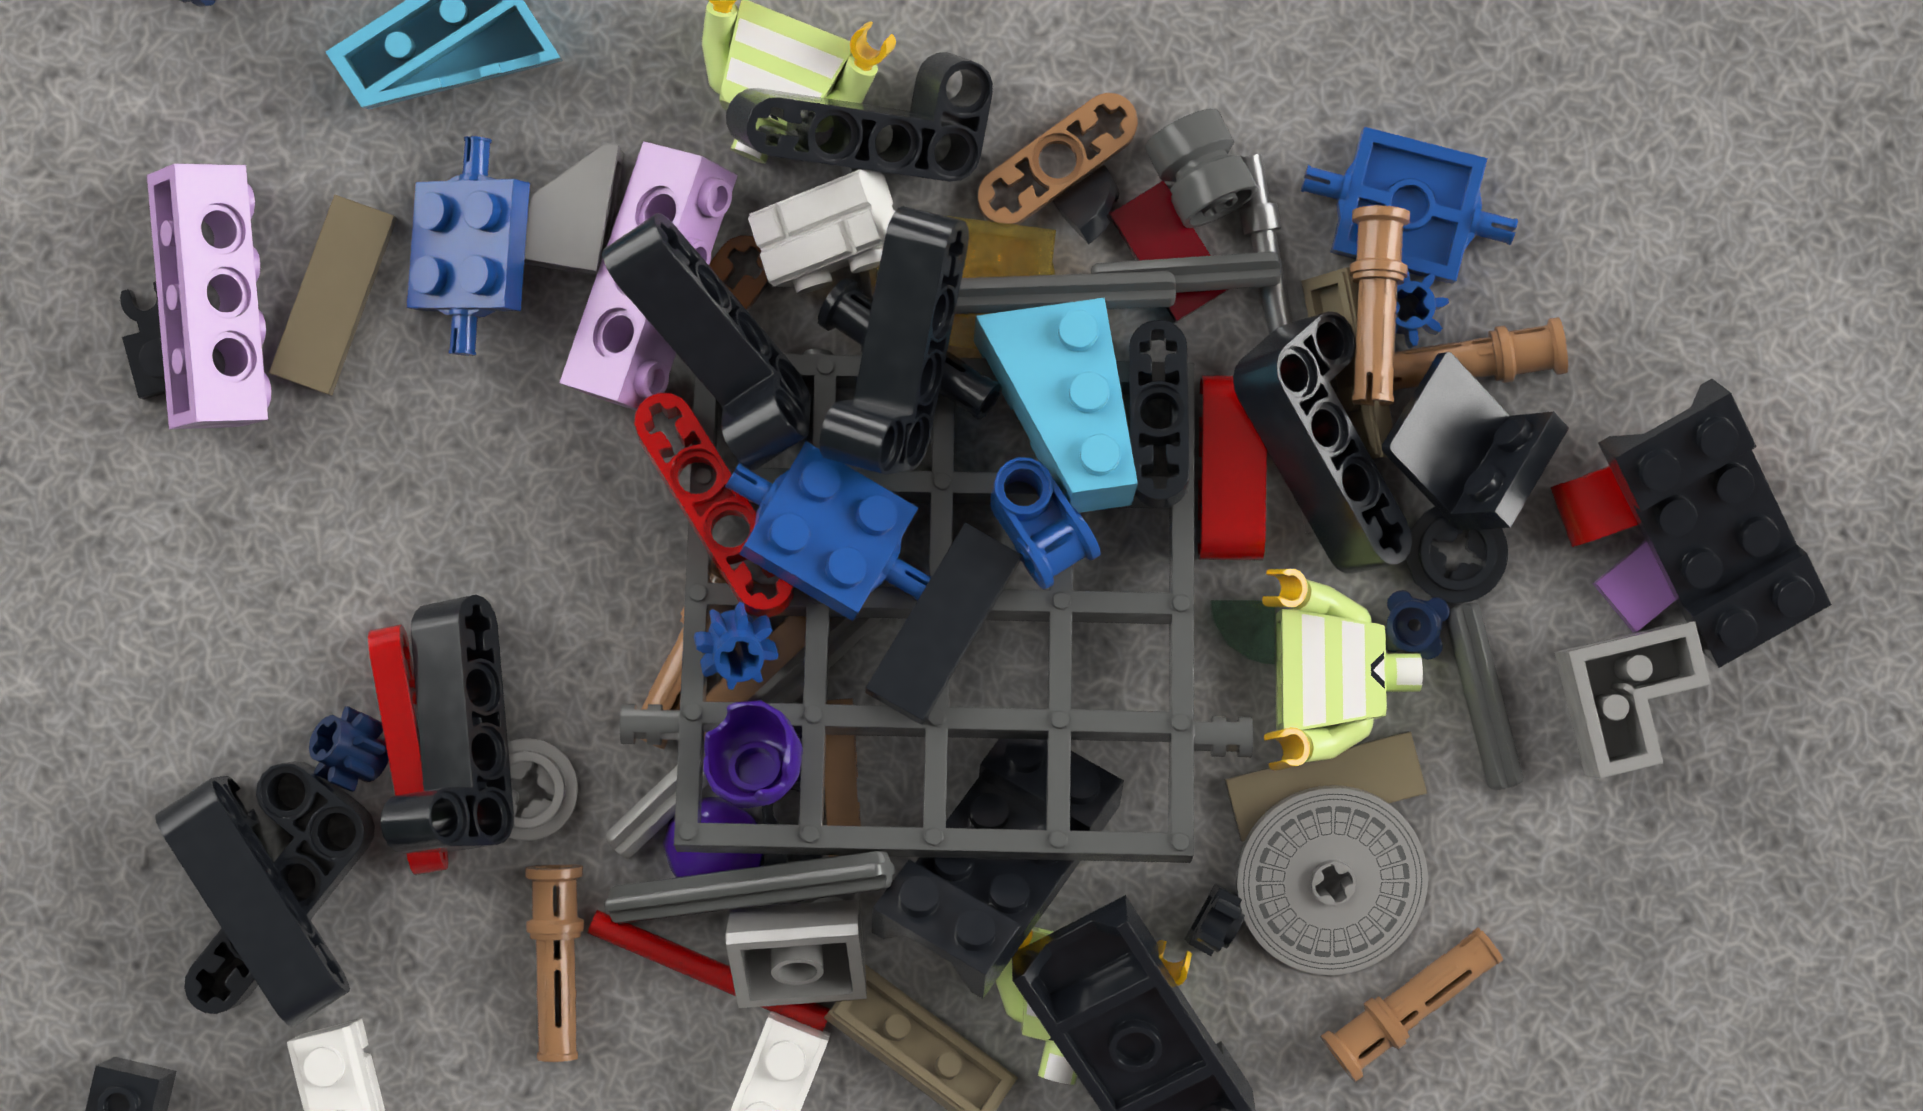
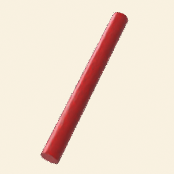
(691, 964)

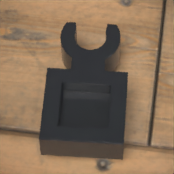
(144, 347)
(1216, 921)

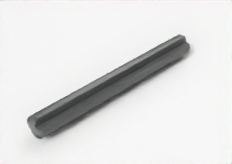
(750, 887)

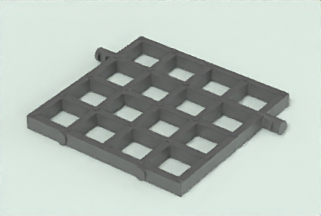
(1056, 724)

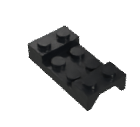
(1716, 526)
(985, 908)
(1125, 1018)

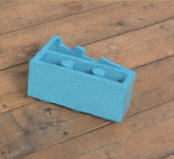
(439, 47)
(1067, 394)

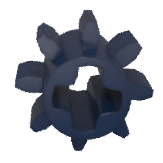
(349, 749)

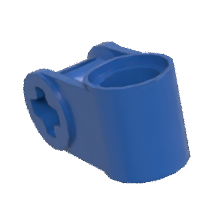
(1049, 531)

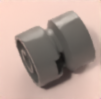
(1197, 159)

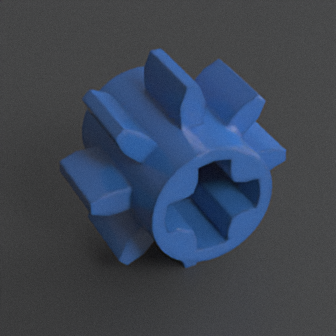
(1425, 308)
(751, 651)

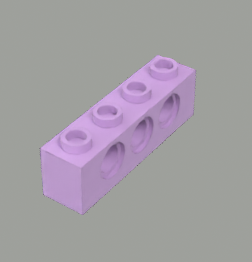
(189, 324)
(616, 347)

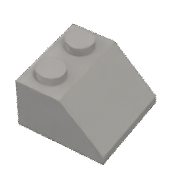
(797, 953)

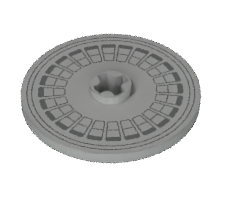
(1286, 861)

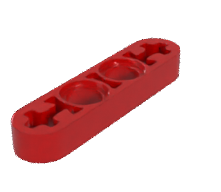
(710, 506)
(396, 700)

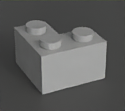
(1610, 691)

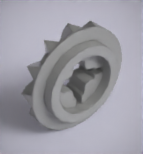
(555, 775)

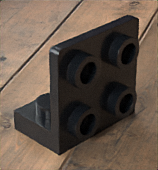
(1468, 449)

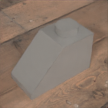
(575, 214)

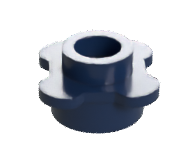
(1429, 613)

